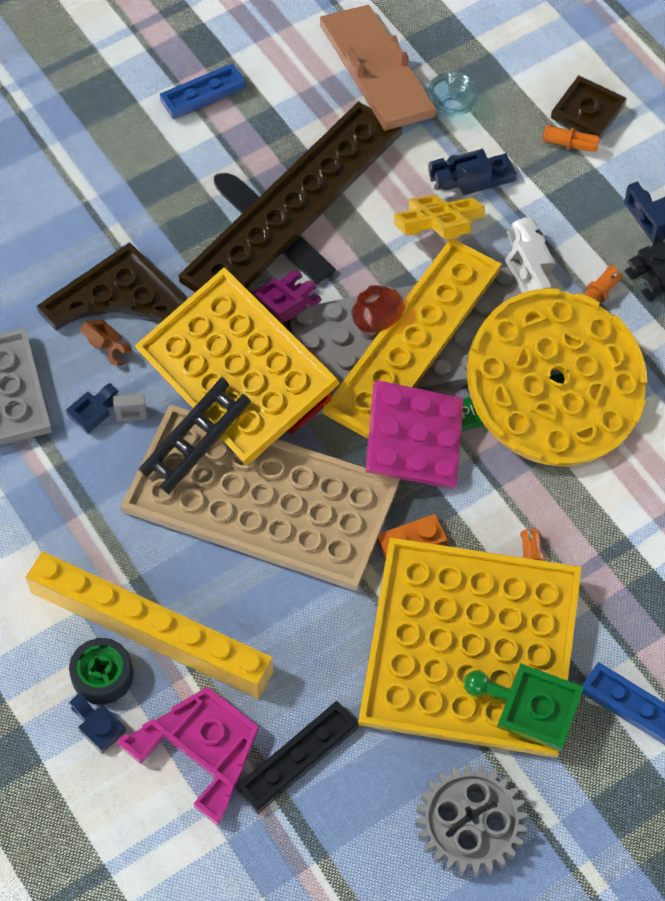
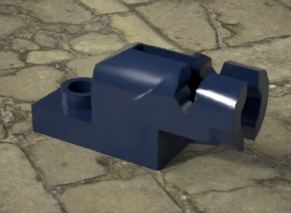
(471, 172)
(647, 213)

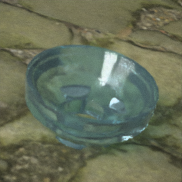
(456, 87)

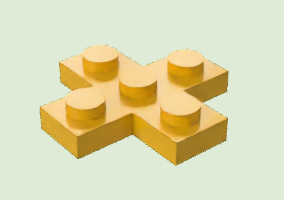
(445, 218)

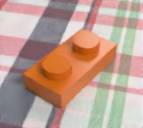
(422, 530)

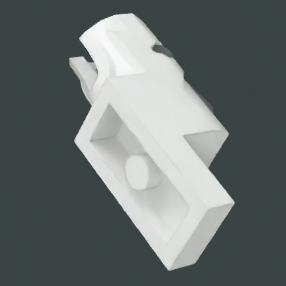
(531, 256)

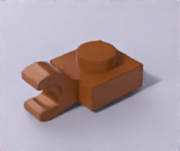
(104, 336)

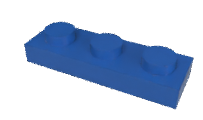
(202, 91)
(626, 700)

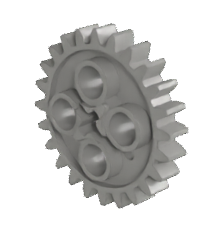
(490, 844)

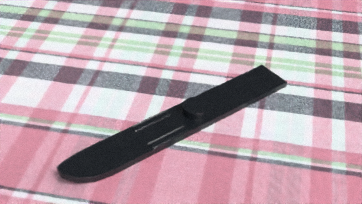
(299, 252)

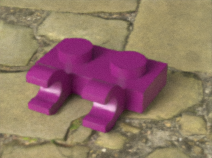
(285, 298)

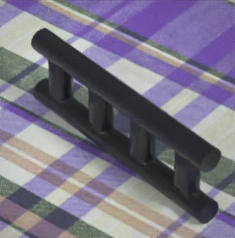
(192, 453)

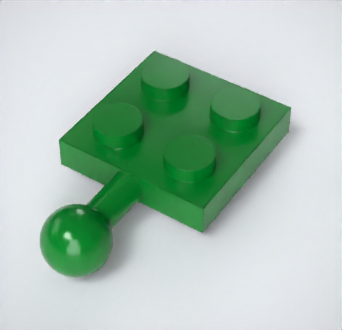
(535, 706)

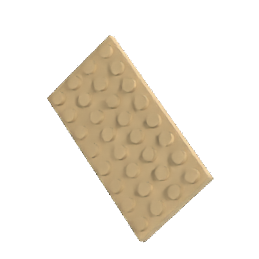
(279, 508)

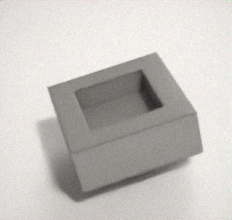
(130, 407)

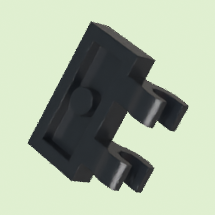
(650, 260)

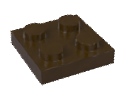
(588, 107)

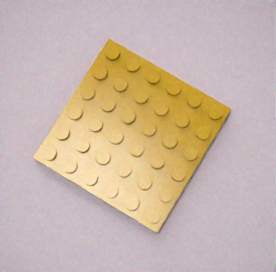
(457, 614)

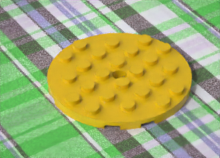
(549, 419)

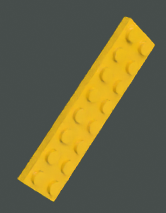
(414, 342)

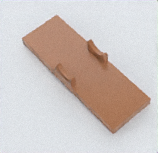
(377, 67)

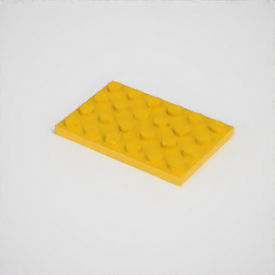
(235, 338)

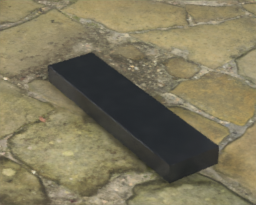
(297, 757)

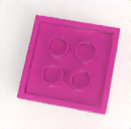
(414, 435)

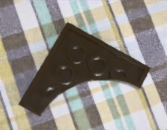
(116, 285)

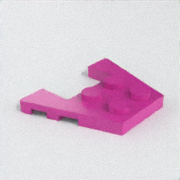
(207, 733)

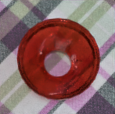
(380, 313)

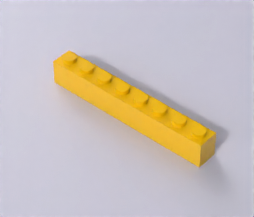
(150, 625)

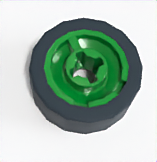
(93, 685)

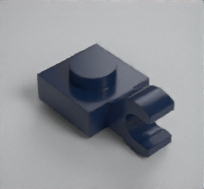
(92, 410)
(99, 726)

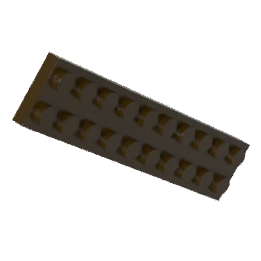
(294, 200)

